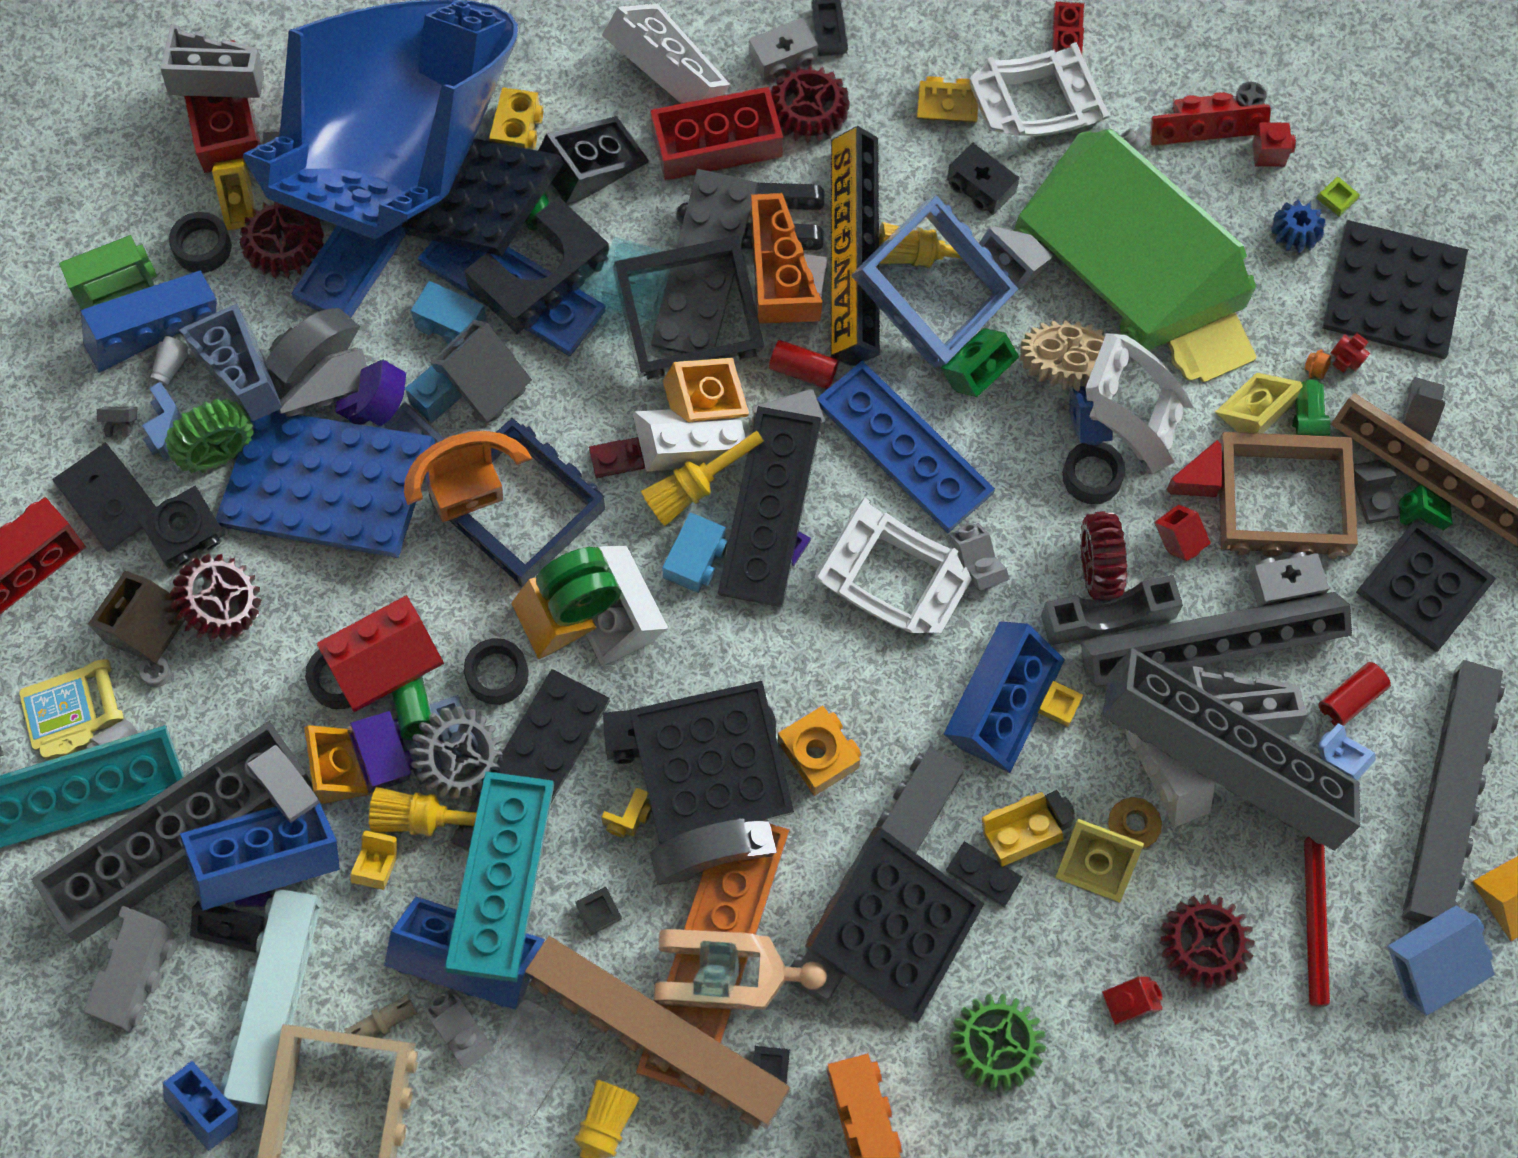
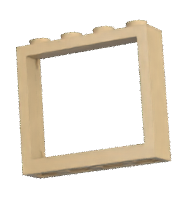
(284, 1077)

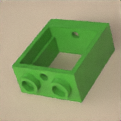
(104, 262)

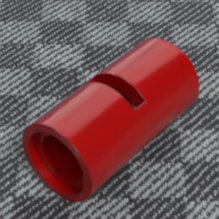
(803, 364)
(1355, 694)

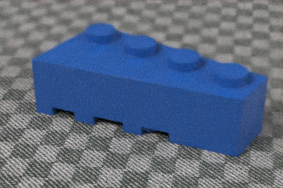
(144, 318)

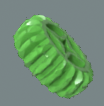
(209, 435)
(1012, 1050)

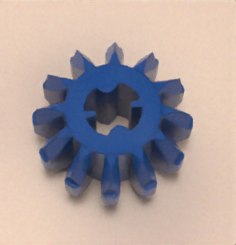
(1309, 229)

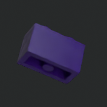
(380, 751)

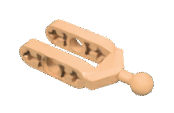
(771, 971)

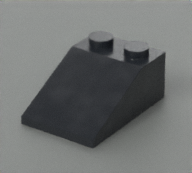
(592, 156)

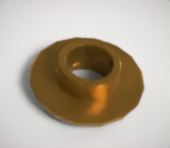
(1146, 810)

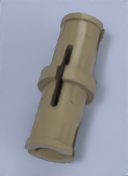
(382, 1020)

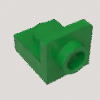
(1426, 505)

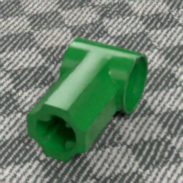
(1310, 410)

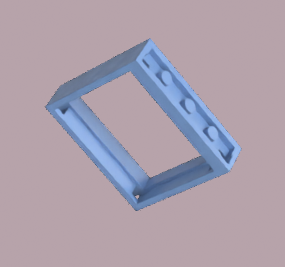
(903, 315)

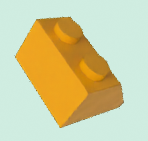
(705, 390)

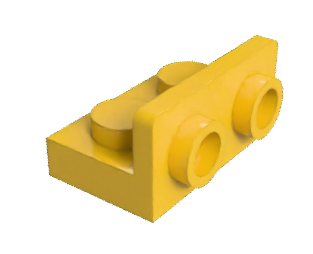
(946, 100)
(1020, 829)

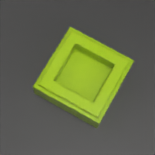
(1338, 196)

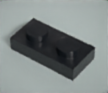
(829, 27)
(984, 874)
(226, 926)

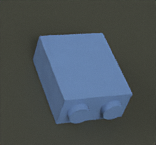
(1442, 959)

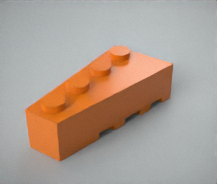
(781, 274)
(863, 1109)

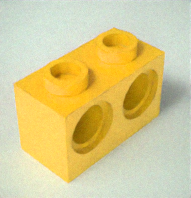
(510, 122)

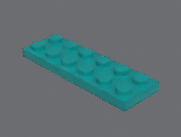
(86, 785)
(500, 877)

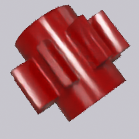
(1350, 353)

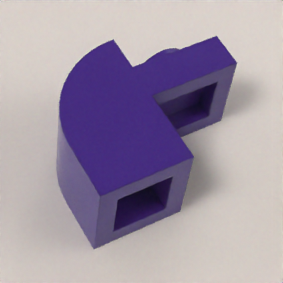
(378, 395)

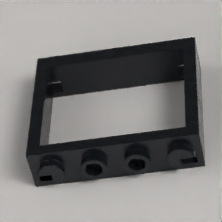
(676, 258)

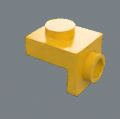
(636, 812)
(375, 860)

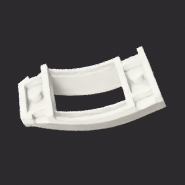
(1073, 77)
(1146, 441)
(852, 549)

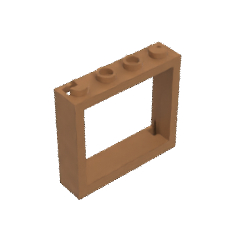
(1294, 448)

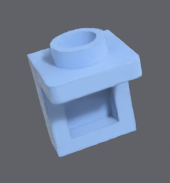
(1345, 753)

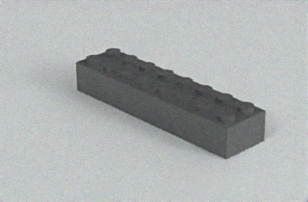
(1232, 749)
(146, 845)

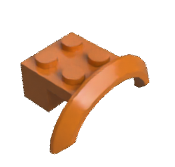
(462, 472)

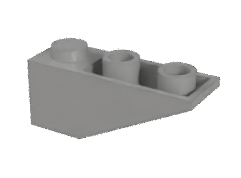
(330, 378)

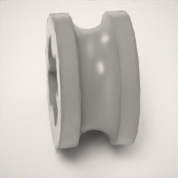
(159, 681)

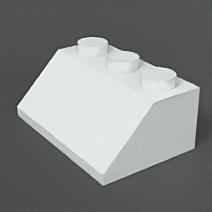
(671, 441)
(633, 618)

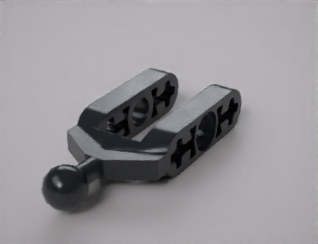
(797, 198)

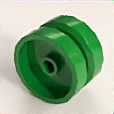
(578, 586)

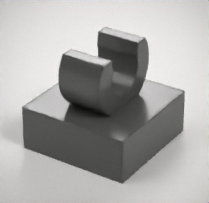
(117, 415)

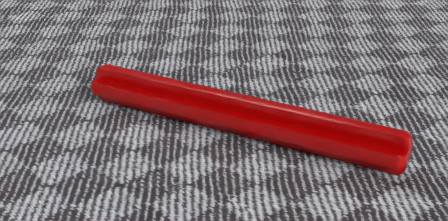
(1316, 923)

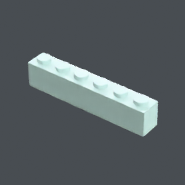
(272, 995)

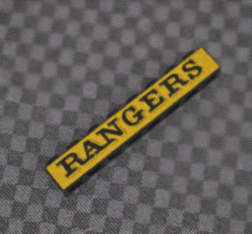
(853, 240)

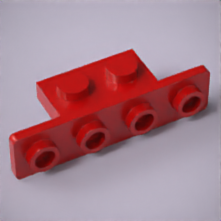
(1207, 119)

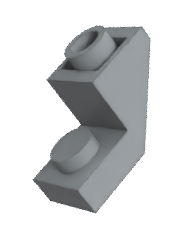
(978, 556)
(458, 1028)

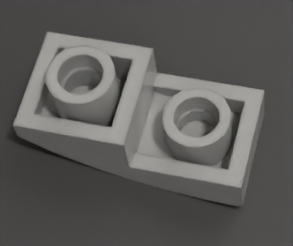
(283, 783)

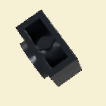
(176, 546)

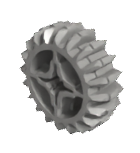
(450, 764)

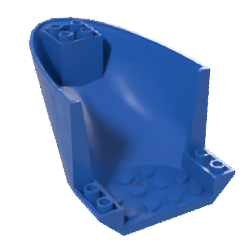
(376, 83)

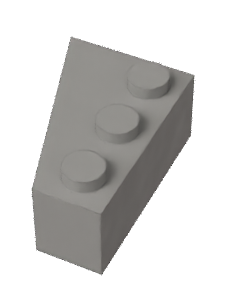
(209, 67)
(1266, 701)
(131, 970)

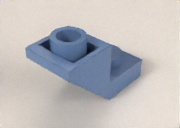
(158, 426)

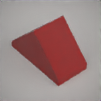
(1201, 475)

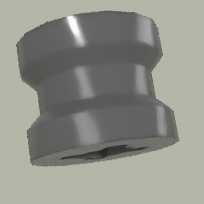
(1252, 92)

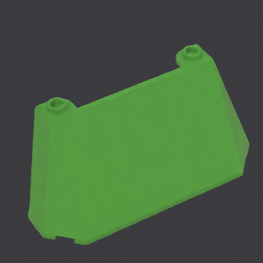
(1137, 240)

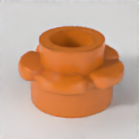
(1318, 364)

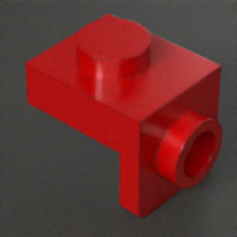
(1133, 999)

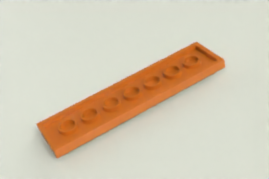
(726, 900)

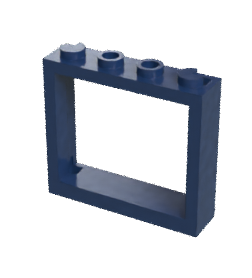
(568, 476)

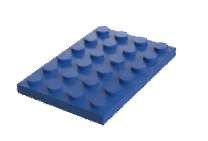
(323, 483)

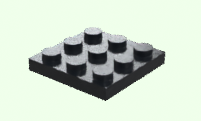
(1426, 585)

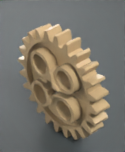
(1061, 353)

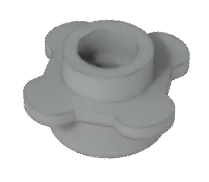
(1134, 138)

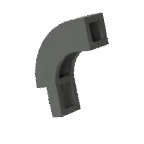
(308, 343)
(711, 846)

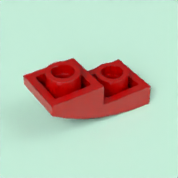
(1067, 25)

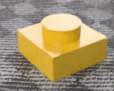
(1060, 703)

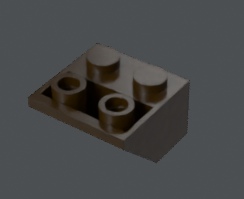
(137, 617)

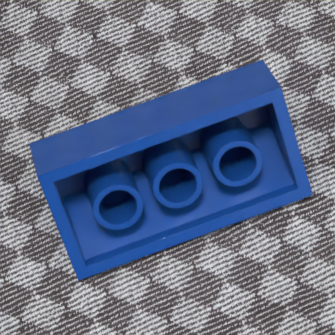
(1004, 695)
(258, 854)
(421, 947)

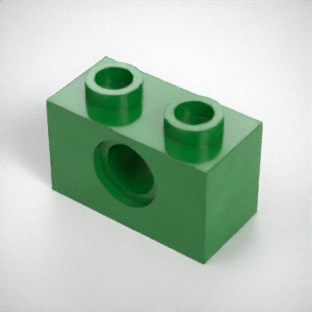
(980, 362)

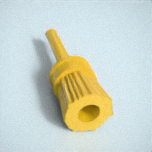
(917, 248)
(692, 482)
(414, 813)
(605, 1120)

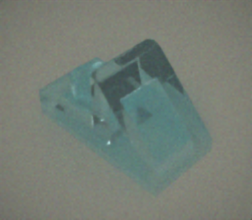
(717, 970)

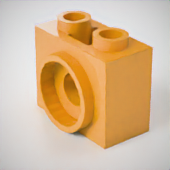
(821, 731)

